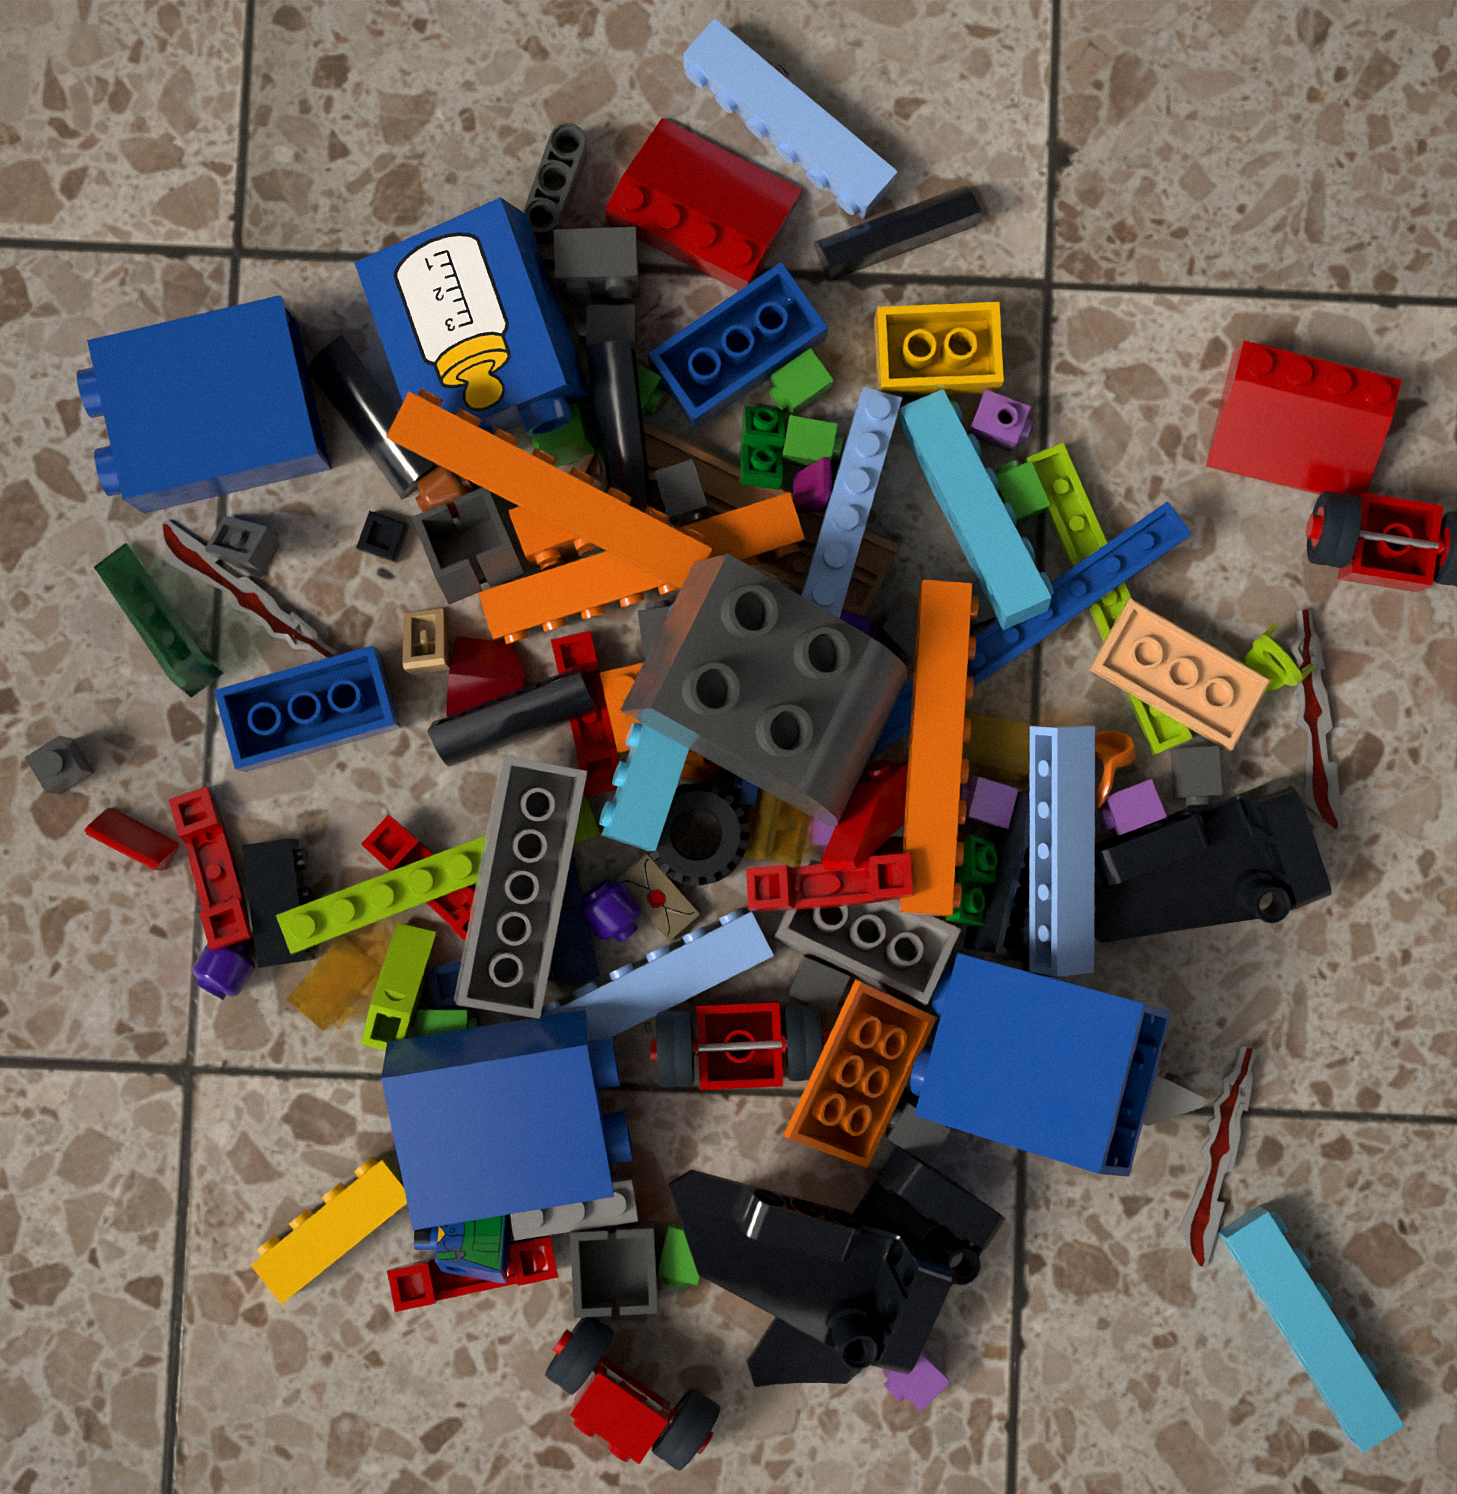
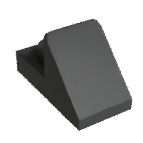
(244, 545)

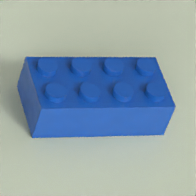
(737, 345)
(307, 709)

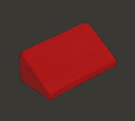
(133, 839)

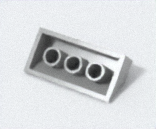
(874, 945)

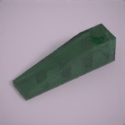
(158, 621)

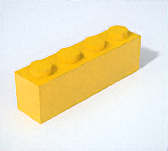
(332, 1230)

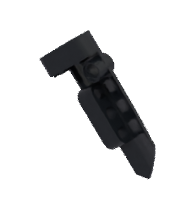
(1209, 867)
(905, 1200)
(816, 1268)

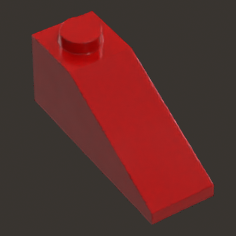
(870, 815)

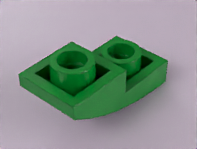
(761, 447)
(977, 869)

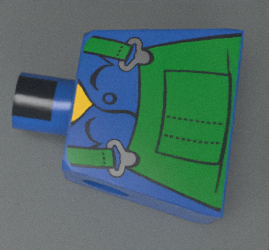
(470, 1247)

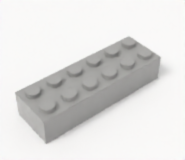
(520, 887)

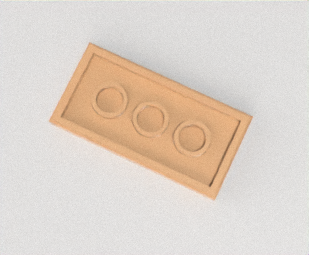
(1180, 674)

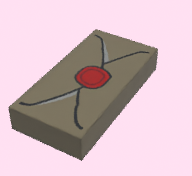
(658, 897)

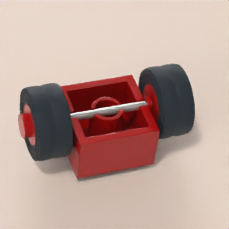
(1384, 540)
(737, 1045)
(623, 1407)

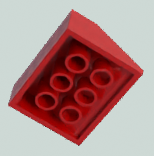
(702, 205)
(1301, 421)

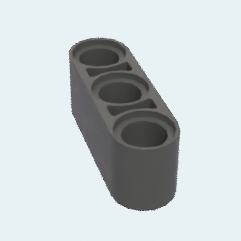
(556, 165)

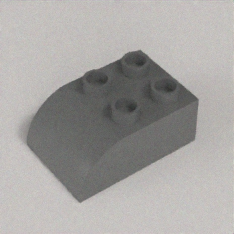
(768, 686)

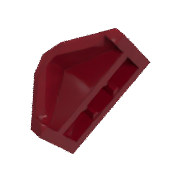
(481, 672)

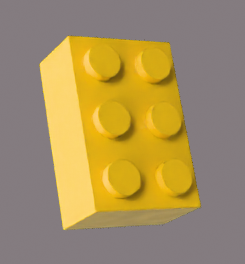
(939, 349)

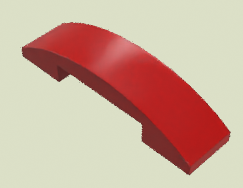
(593, 732)
(398, 847)
(213, 868)
(818, 887)
(425, 1284)

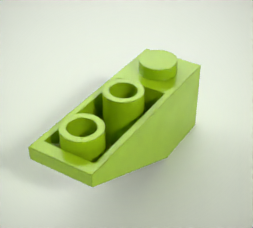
(399, 986)

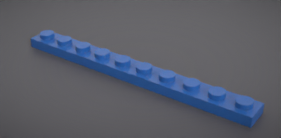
(1072, 595)

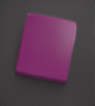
(813, 486)

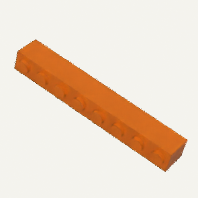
(546, 490)
(605, 578)
(937, 743)

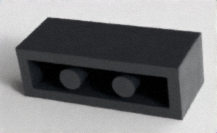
(275, 887)

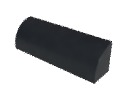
(898, 232)
(367, 414)
(619, 419)
(514, 716)
(1007, 900)

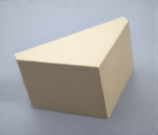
(425, 642)

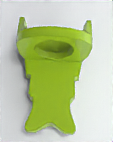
(1271, 661)

